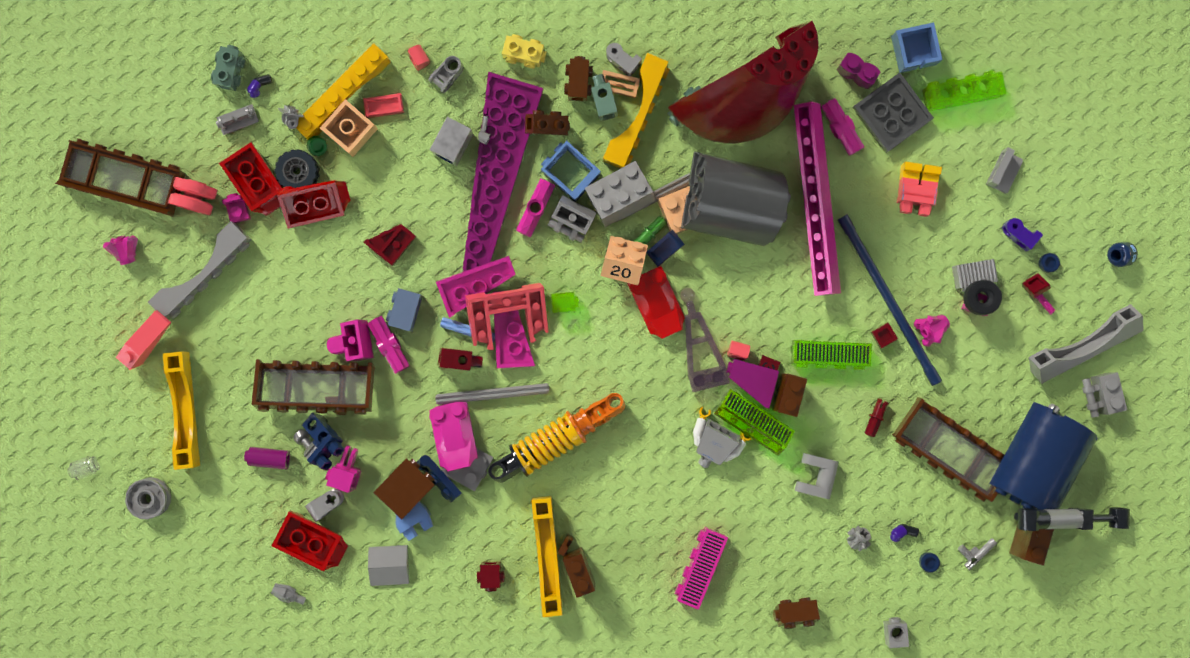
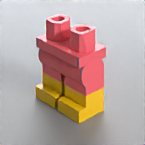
(918, 187)

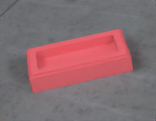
(383, 105)

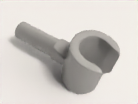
(482, 136)

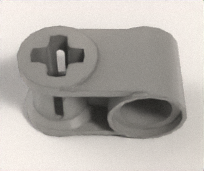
(445, 74)
(323, 505)

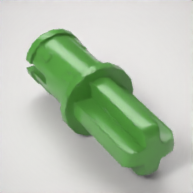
(651, 230)

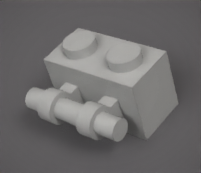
(572, 215)
(1107, 394)

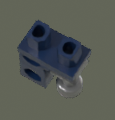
(324, 444)

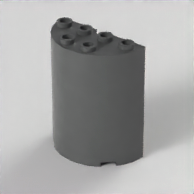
(735, 200)

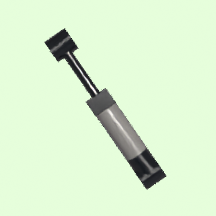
(1070, 518)

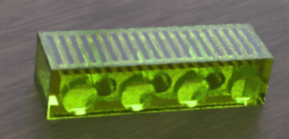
(831, 353)
(754, 422)

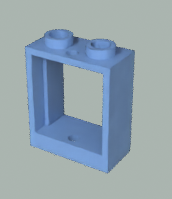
(559, 151)

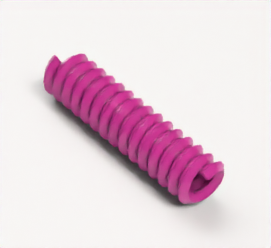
(1050, 309)

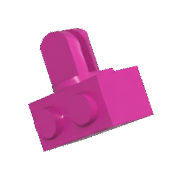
(353, 342)
(343, 474)

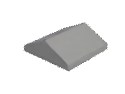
(388, 565)

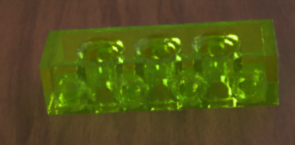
(936, 101)

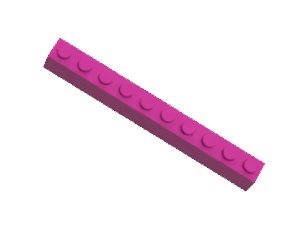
(817, 199)

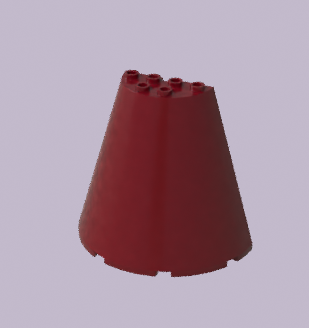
(755, 95)

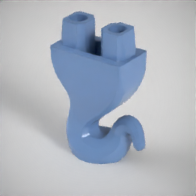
(418, 514)

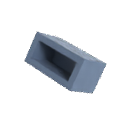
(404, 309)

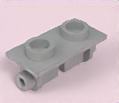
(290, 116)
(237, 119)

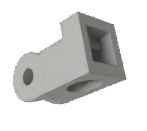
(622, 60)

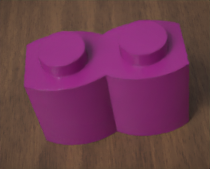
(855, 68)

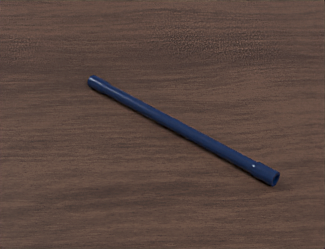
(850, 230)

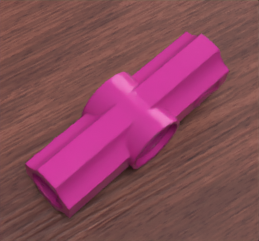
(842, 127)
(540, 196)
(388, 344)

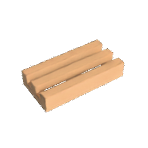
(623, 77)

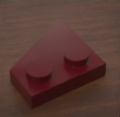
(391, 243)

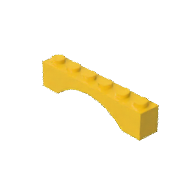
(364, 69)
(651, 74)
(185, 440)
(547, 556)

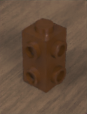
(578, 73)
(546, 124)
(794, 613)

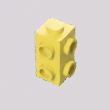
(529, 53)

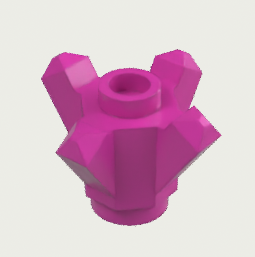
(122, 248)
(932, 328)

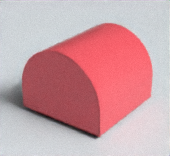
(418, 57)
(738, 350)

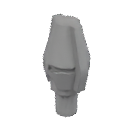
(287, 594)

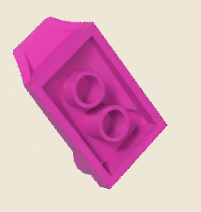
(453, 435)

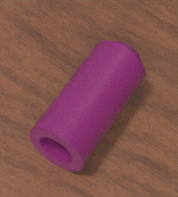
(267, 458)

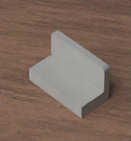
(1005, 171)

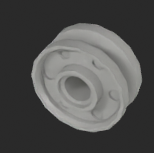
(137, 502)

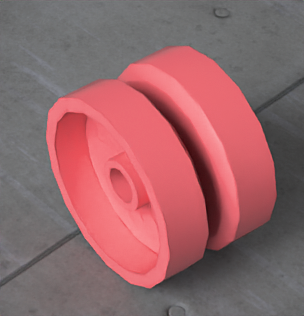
(193, 195)

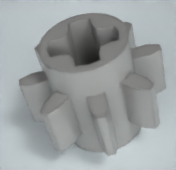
(859, 538)

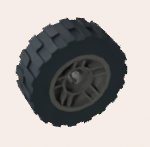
(290, 162)

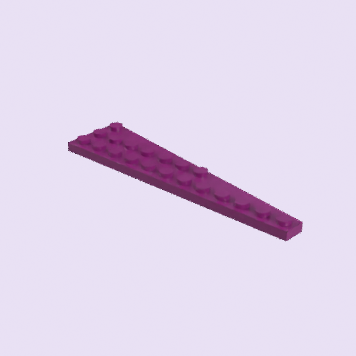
(498, 163)

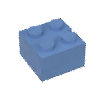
(916, 47)

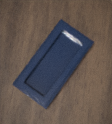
(665, 248)

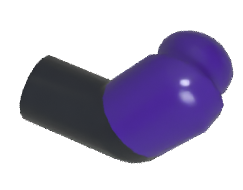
(256, 83)
(903, 530)

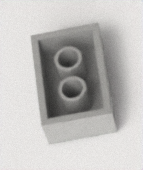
(620, 194)

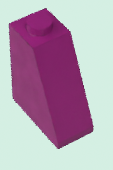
(754, 379)

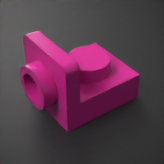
(236, 208)

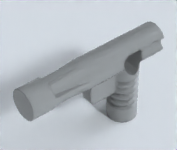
(976, 553)

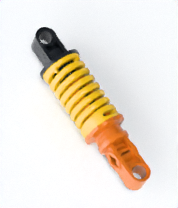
(554, 441)

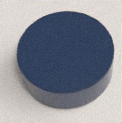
(1049, 262)
(929, 562)

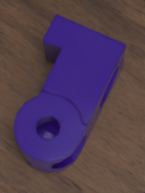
(1021, 235)

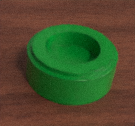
(316, 145)

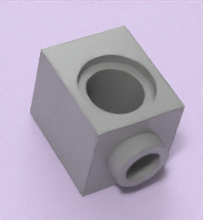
(901, 639)

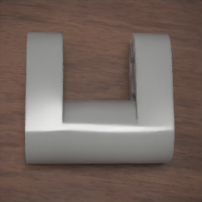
(825, 476)

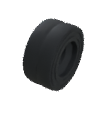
(993, 294)

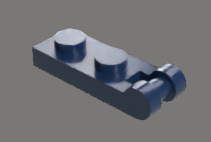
(448, 489)

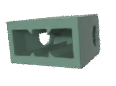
(605, 106)

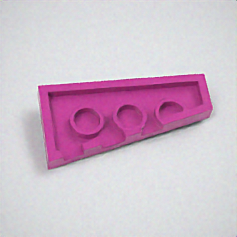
(473, 281)
(511, 341)

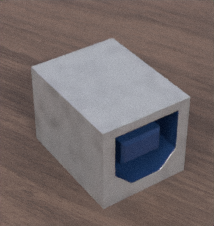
(451, 141)

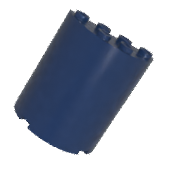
(1043, 459)

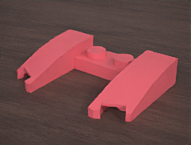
(481, 305)

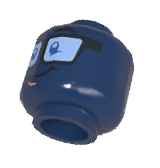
(1122, 254)

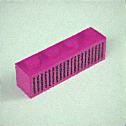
(701, 568)

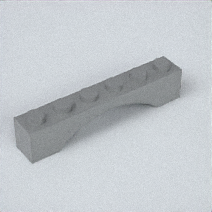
(228, 244)
(1118, 328)

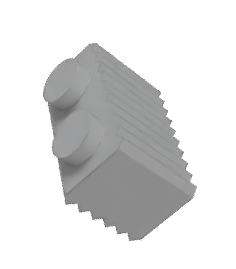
(971, 272)

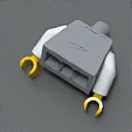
(716, 442)

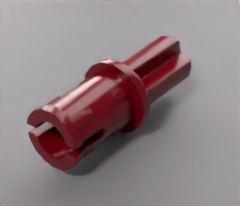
(876, 418)

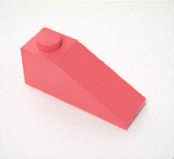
(143, 341)

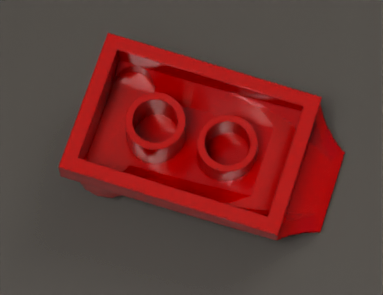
(253, 179)
(313, 202)
(657, 303)
(310, 542)

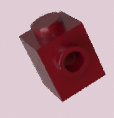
(490, 576)

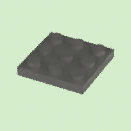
(893, 112)

